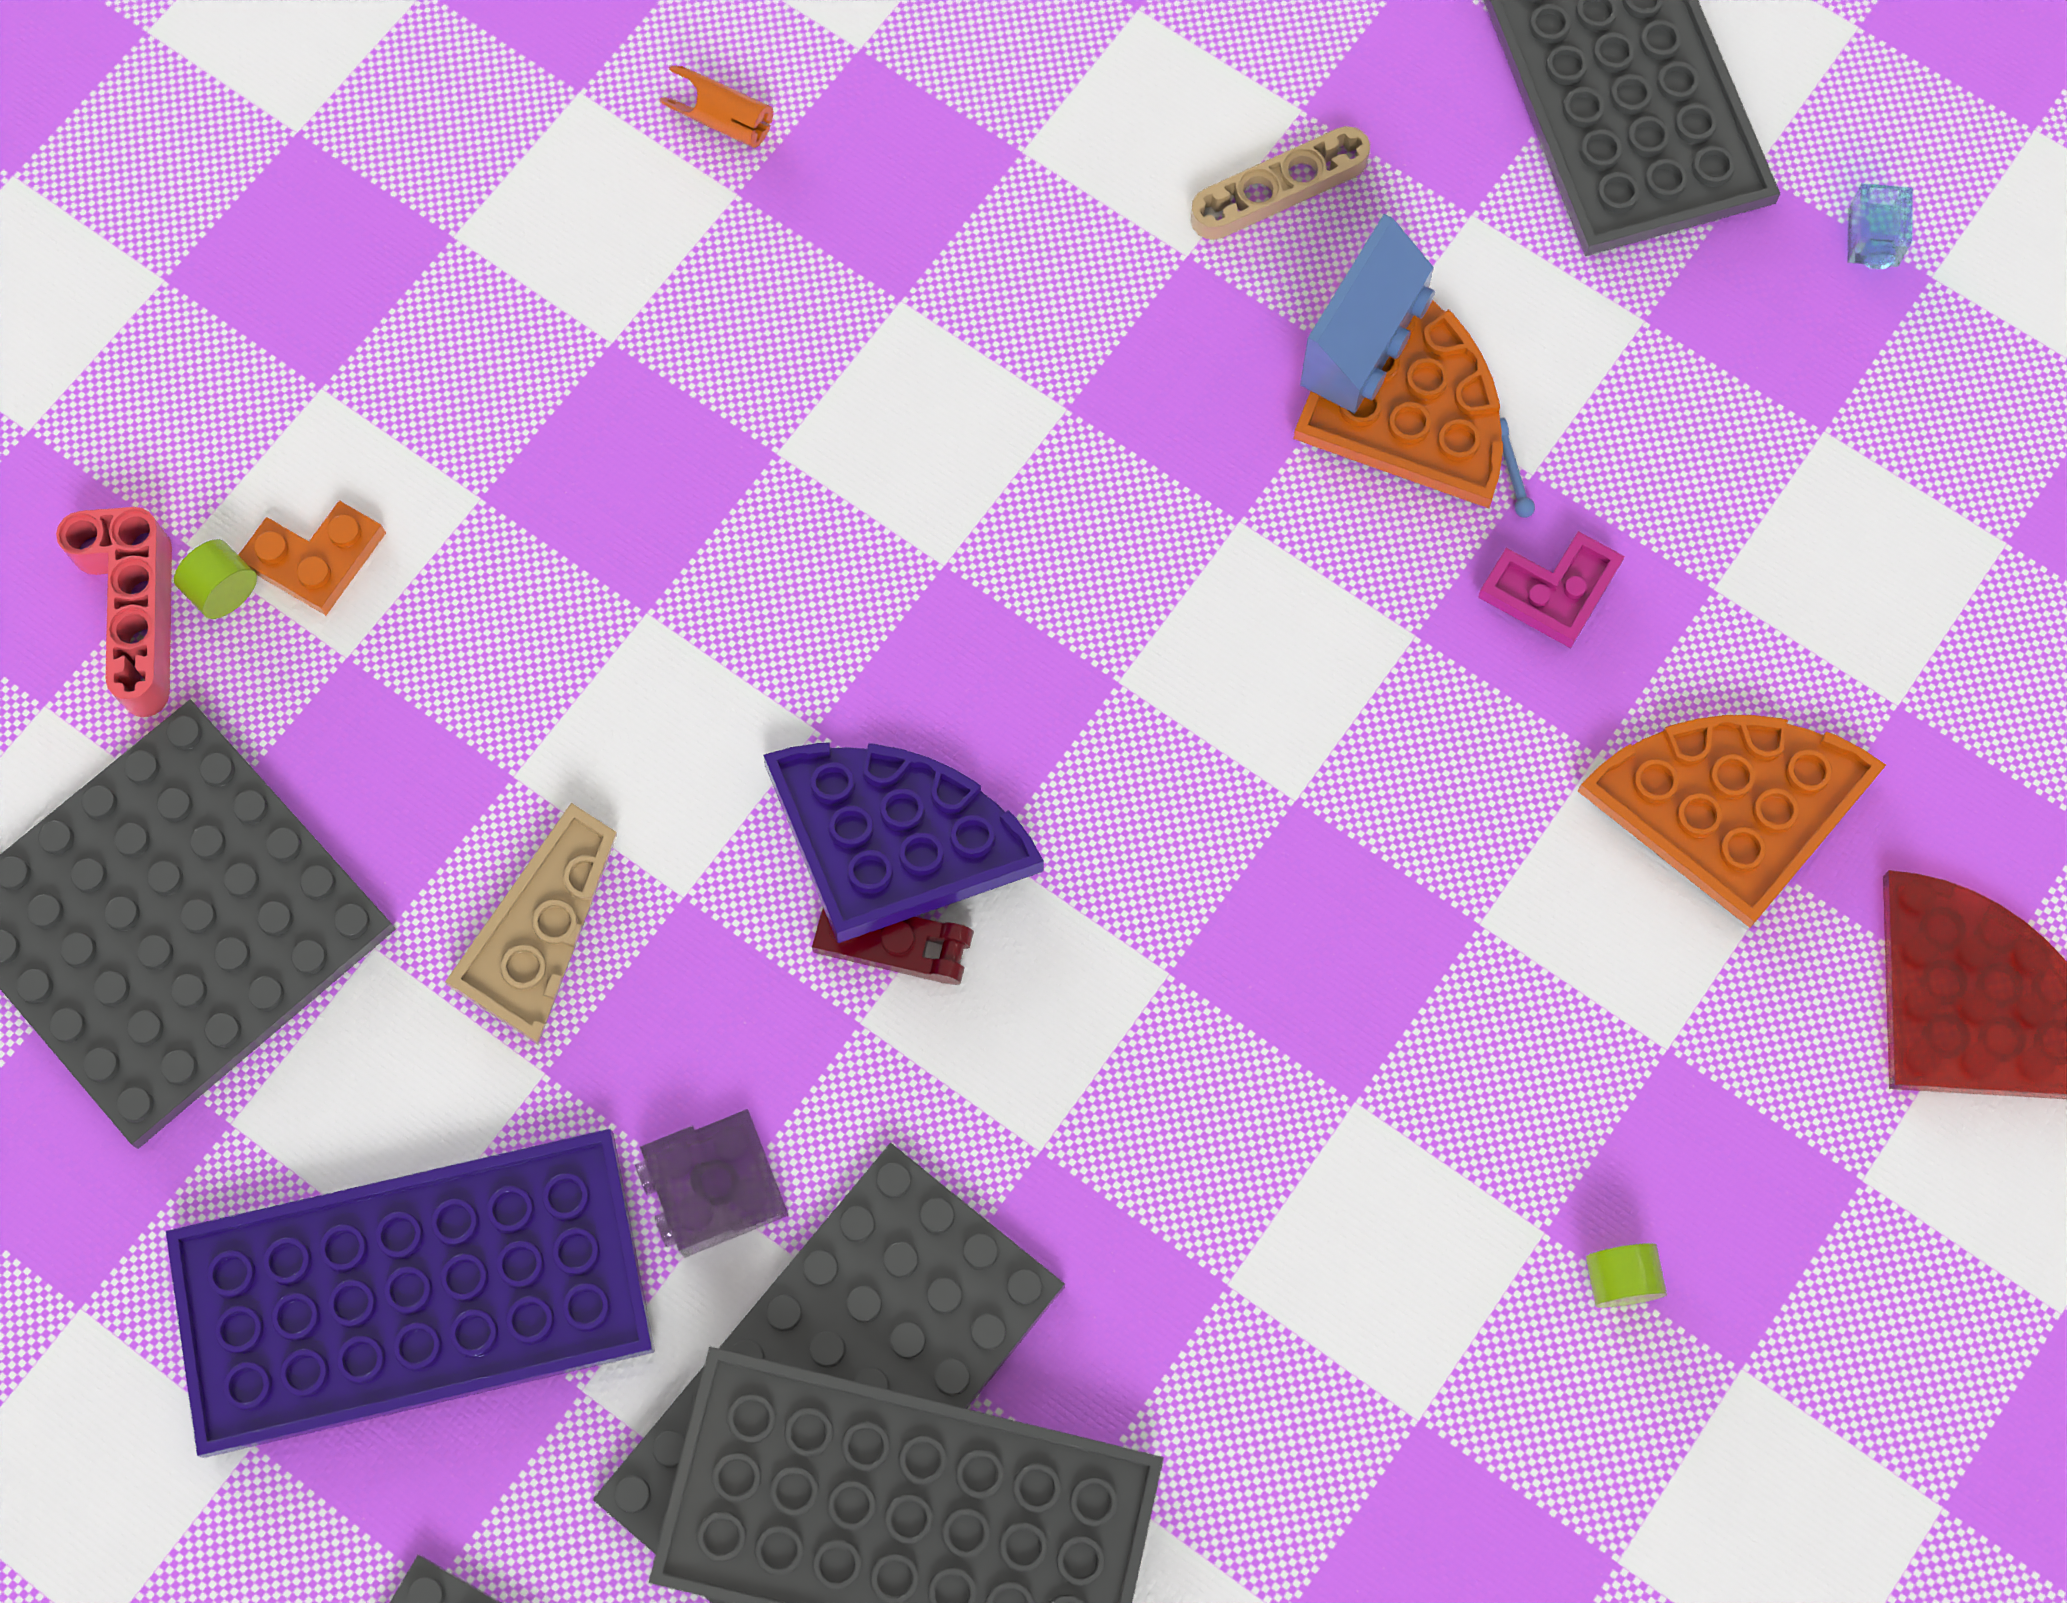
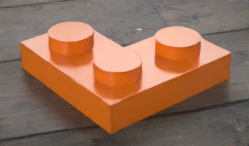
(316, 568)

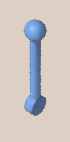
(1524, 506)

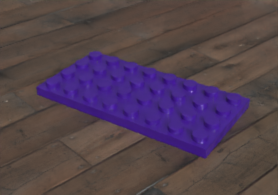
(407, 1293)

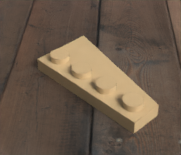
(531, 936)

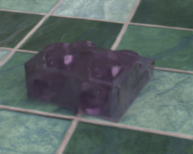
(711, 1183)

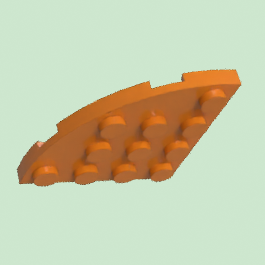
(1429, 419)
(1733, 800)

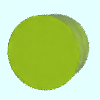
(215, 579)
(1626, 1275)

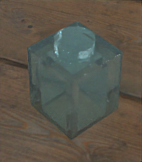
(1880, 225)

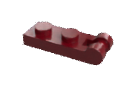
(902, 948)

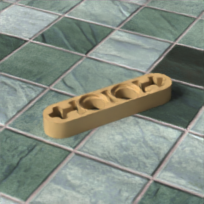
(1276, 176)

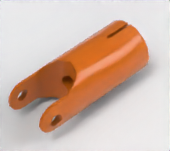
(724, 109)

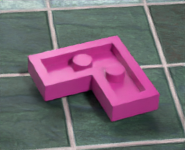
(1554, 601)

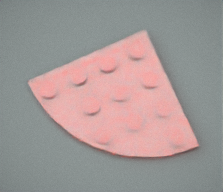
(1970, 994)

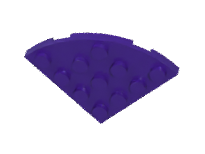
(894, 833)

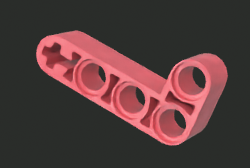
(127, 612)

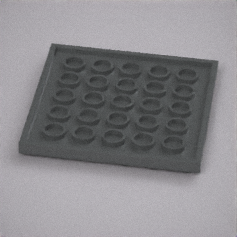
(172, 923)

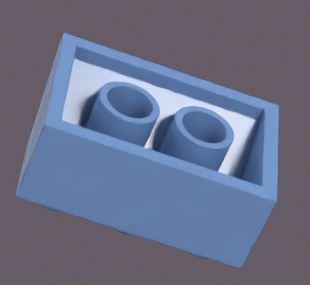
(1368, 318)

